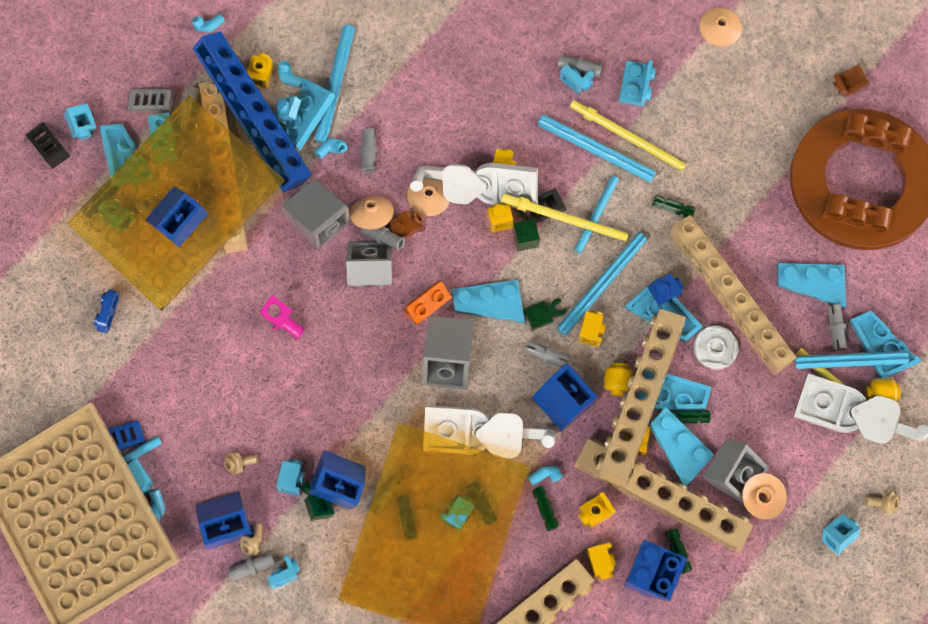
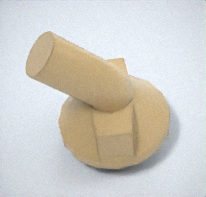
(234, 462)
(888, 502)
(250, 545)

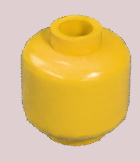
(617, 378)
(883, 387)

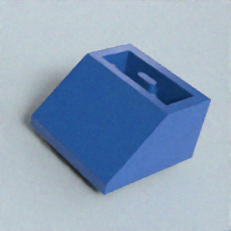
(177, 216)
(564, 397)
(338, 480)
(223, 520)
(655, 571)

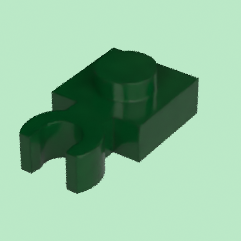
(540, 314)
(316, 507)

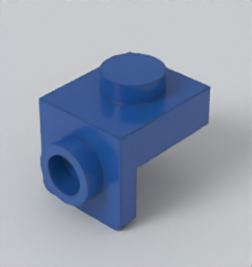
(666, 289)

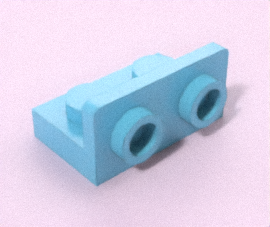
(636, 83)

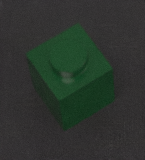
(526, 235)

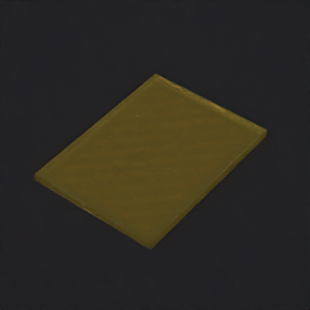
(202, 161)
(414, 560)

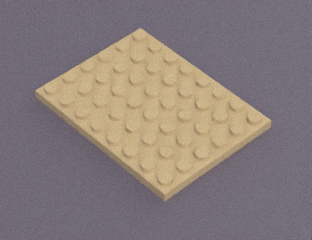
(79, 519)

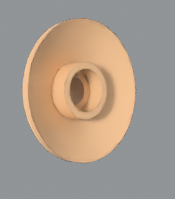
(717, 34)
(425, 204)
(371, 212)
(774, 495)

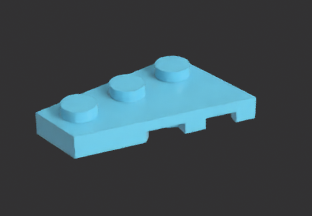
(313, 105)
(116, 145)
(814, 280)
(491, 300)
(646, 307)
(877, 338)
(680, 394)
(680, 445)

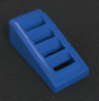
(131, 443)

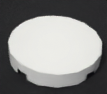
(710, 352)

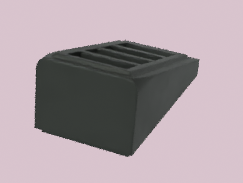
(55, 155)
(546, 197)

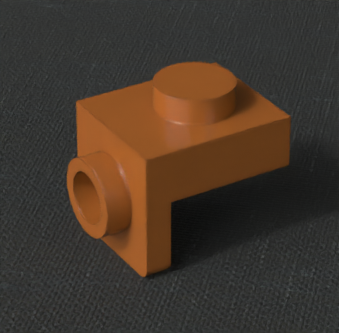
(850, 81)
(406, 224)

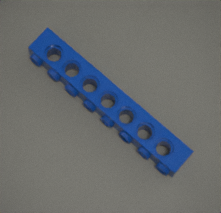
(251, 110)

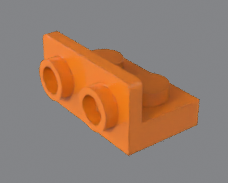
(427, 302)

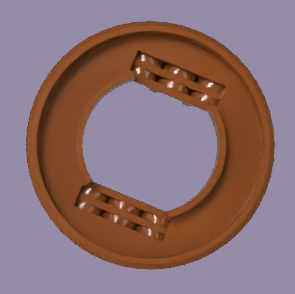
(851, 221)

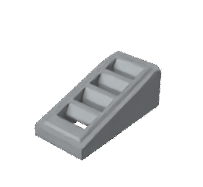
(150, 93)

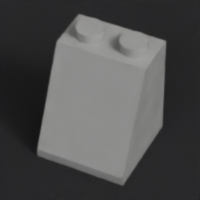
(316, 213)
(447, 352)

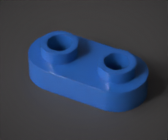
(109, 303)

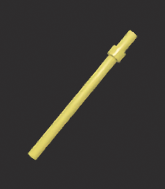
(591, 114)
(523, 204)

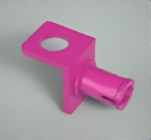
(283, 320)

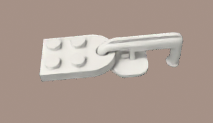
(487, 182)
(829, 406)
(498, 434)

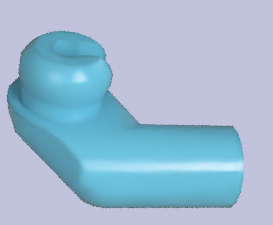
(207, 26)
(286, 75)
(331, 146)
(544, 472)
(158, 505)

